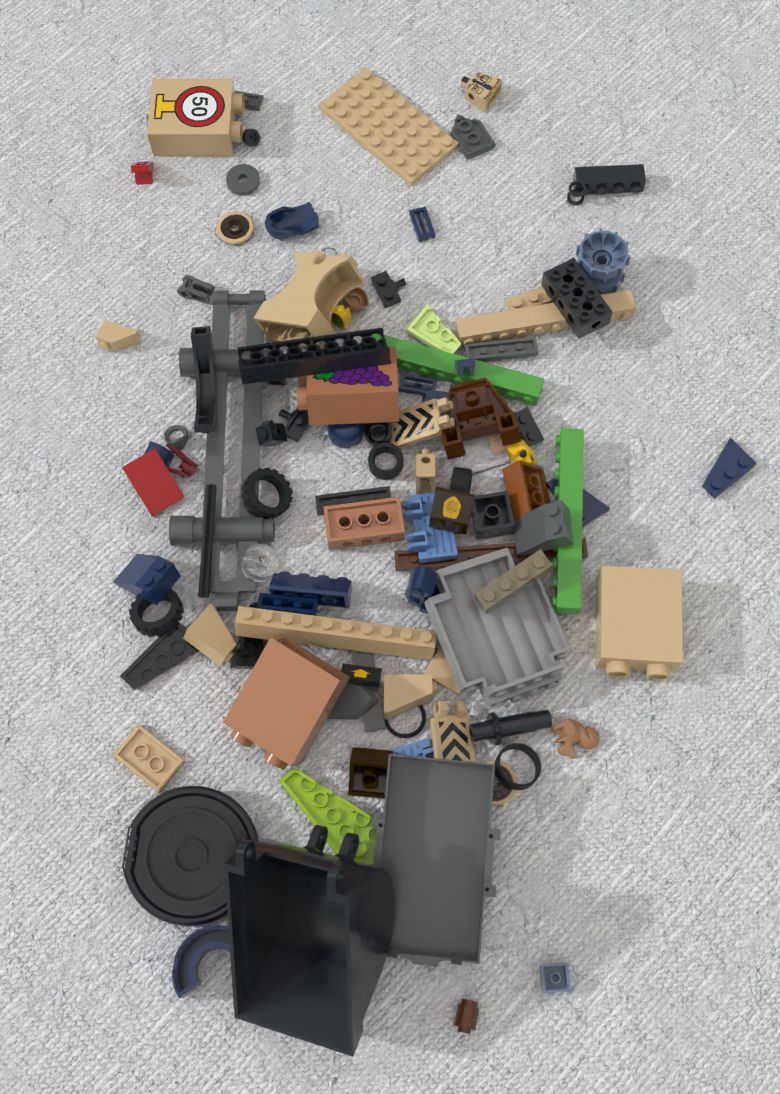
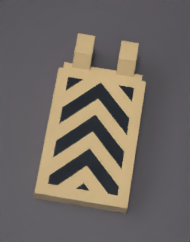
(421, 422)
(451, 733)

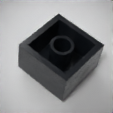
(492, 515)

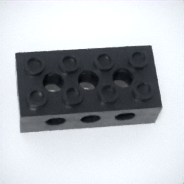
(576, 298)

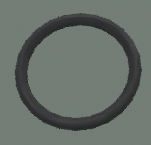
(410, 734)

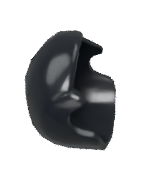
(378, 433)

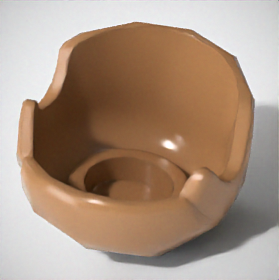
(356, 300)

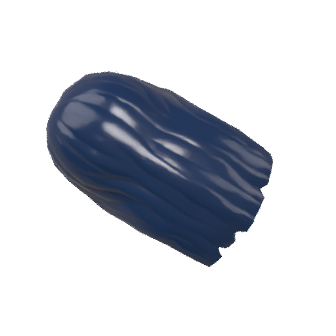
(291, 221)

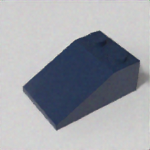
(148, 577)

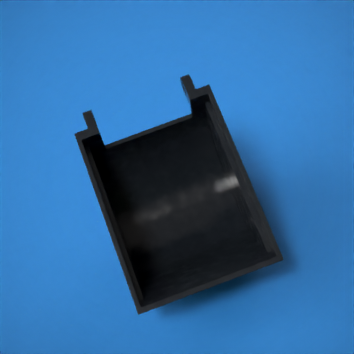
(307, 937)

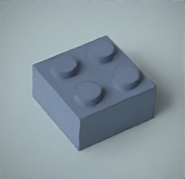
(554, 978)

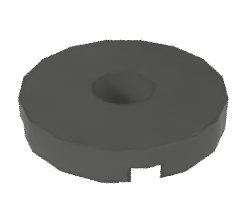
(243, 171)

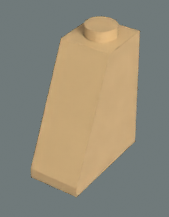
(211, 636)
(406, 692)

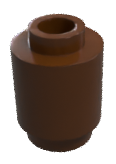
(467, 1016)

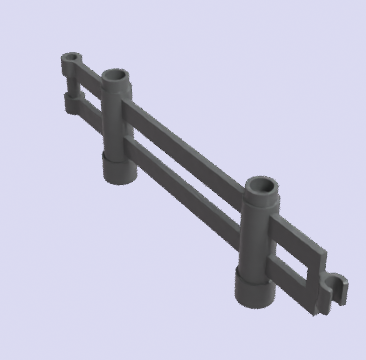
(247, 528)

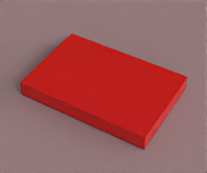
(153, 482)

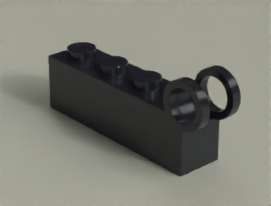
(606, 180)

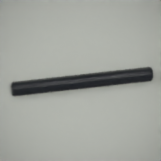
(207, 541)

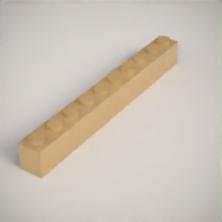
(532, 320)
(336, 633)

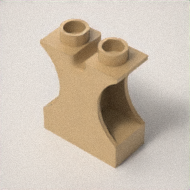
(309, 299)

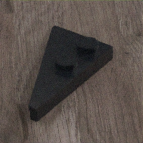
(247, 651)

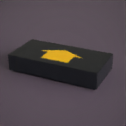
(362, 674)

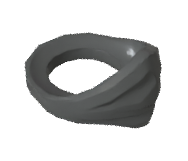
(180, 442)

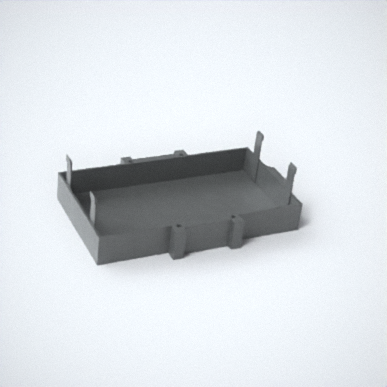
(438, 854)

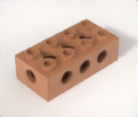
(359, 512)

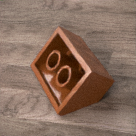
(525, 487)

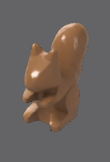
(573, 732)

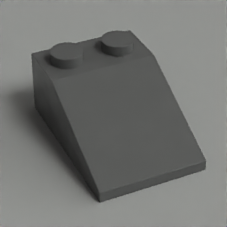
(543, 529)

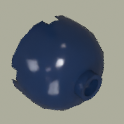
(345, 434)

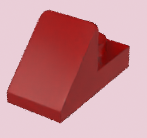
(143, 172)

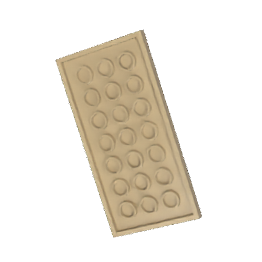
(388, 126)

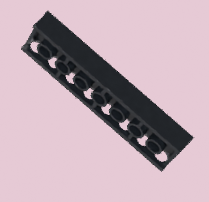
(313, 359)

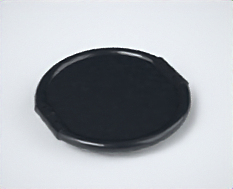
(180, 851)

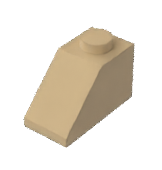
(116, 337)

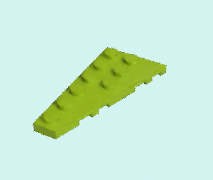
(332, 811)

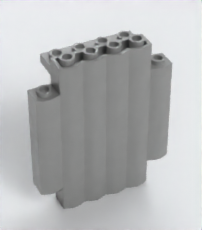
(507, 648)

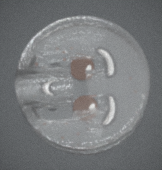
(259, 562)

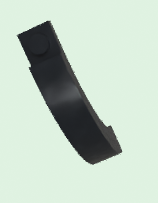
(205, 380)

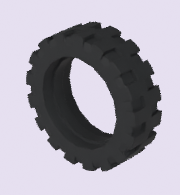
(278, 481)
(160, 626)

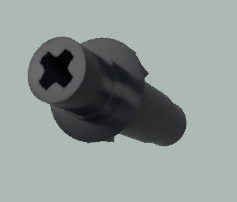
(498, 728)

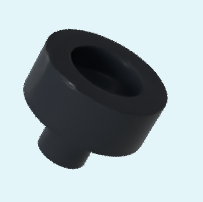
(251, 137)

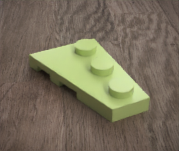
(432, 332)

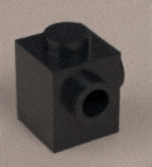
(271, 433)

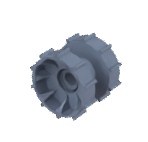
(604, 249)

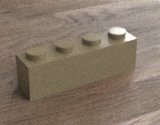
(513, 581)

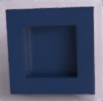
(468, 363)

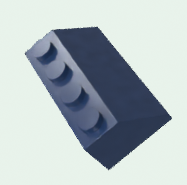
(327, 590)

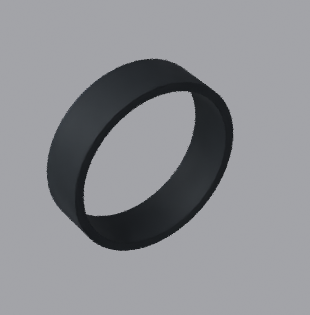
(531, 753)

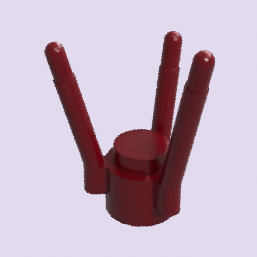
(187, 466)

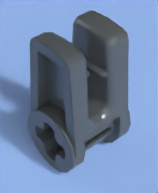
(195, 289)

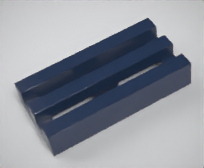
(425, 235)
(416, 388)

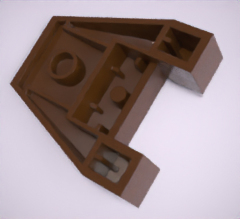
(477, 413)

